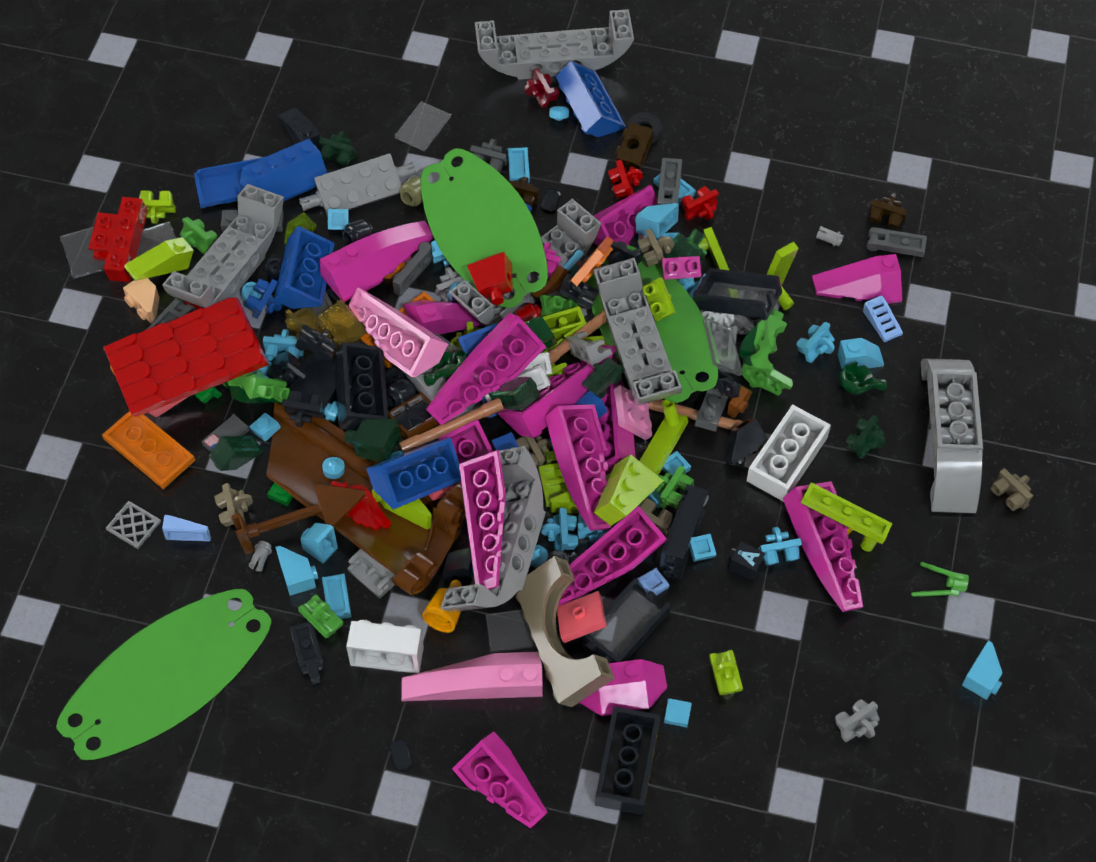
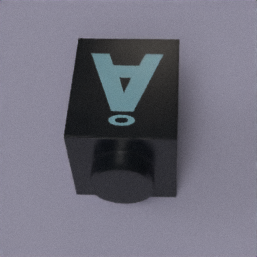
(746, 560)

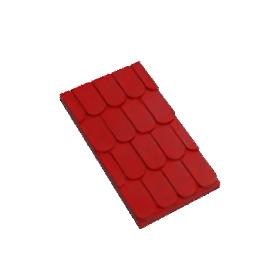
(185, 357)

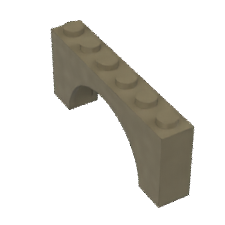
(539, 599)

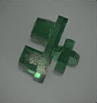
(340, 145)
(603, 377)
(870, 437)

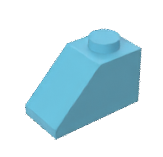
(658, 218)
(859, 351)
(319, 541)
(296, 571)
(985, 673)

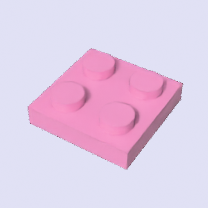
(630, 415)

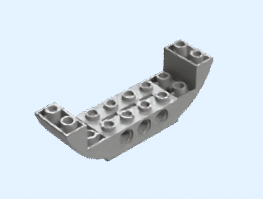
(554, 50)
(574, 231)
(234, 253)
(635, 333)
(955, 434)
(520, 534)

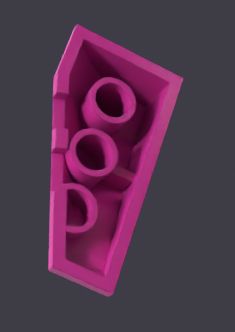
(619, 219)
(863, 280)
(440, 315)
(469, 441)
(496, 774)

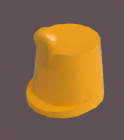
(440, 619)

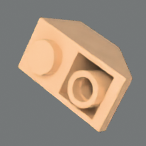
(144, 297)

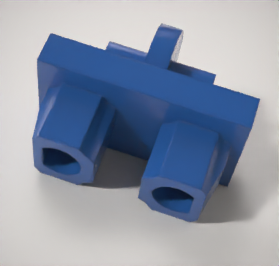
(257, 305)

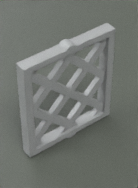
(147, 533)

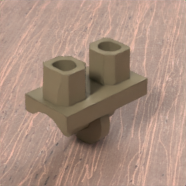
(663, 245)
(535, 449)
(1014, 487)
(235, 502)
(664, 519)

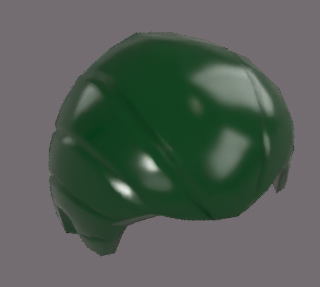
(445, 367)
(859, 379)

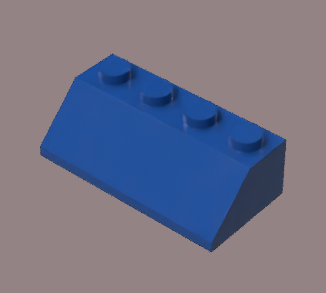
(589, 100)
(286, 171)
(300, 276)
(416, 473)

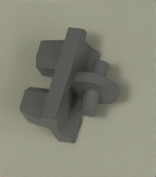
(491, 153)

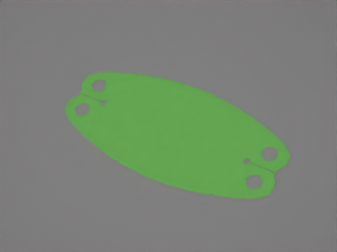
(480, 218)
(680, 333)
(163, 674)

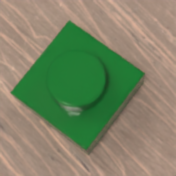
(279, 495)

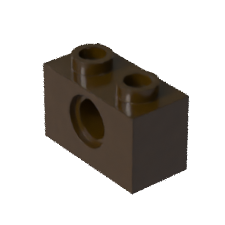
(635, 135)

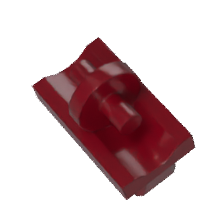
(540, 88)

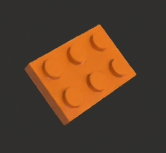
(593, 261)

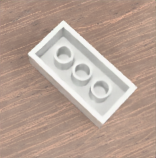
(788, 452)

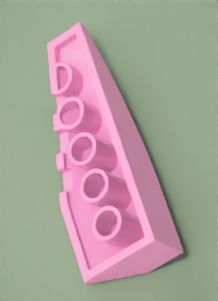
(400, 337)
(479, 678)

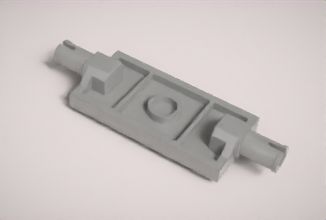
(358, 184)

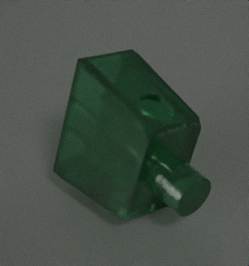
(687, 246)
(375, 438)

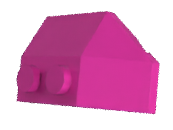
(635, 687)

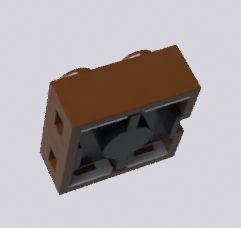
(413, 416)

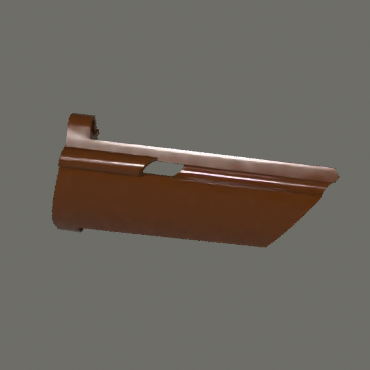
(405, 547)

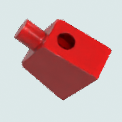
(493, 277)

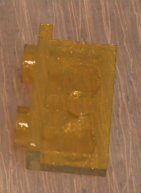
(303, 316)
(342, 323)

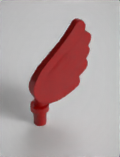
(367, 510)

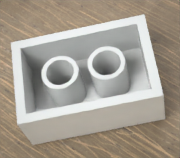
(385, 646)

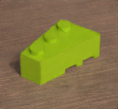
(564, 323)
(626, 489)

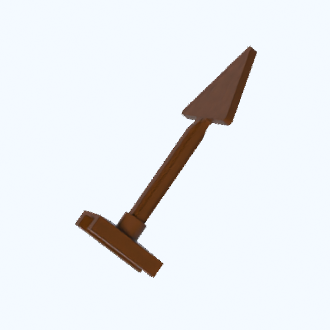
(332, 503)

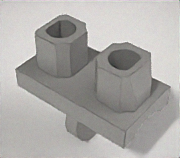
(443, 288)
(859, 723)

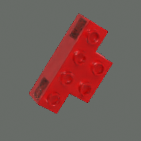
(118, 237)

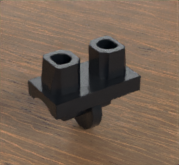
(621, 253)
(581, 294)
(316, 342)
(301, 411)

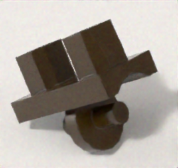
(526, 191)
(890, 208)

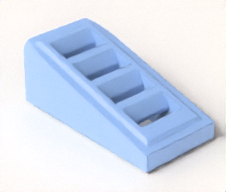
(879, 306)
(184, 530)

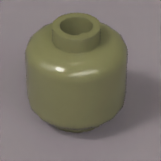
(411, 191)

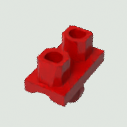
(627, 177)
(702, 206)

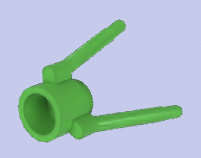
(956, 581)

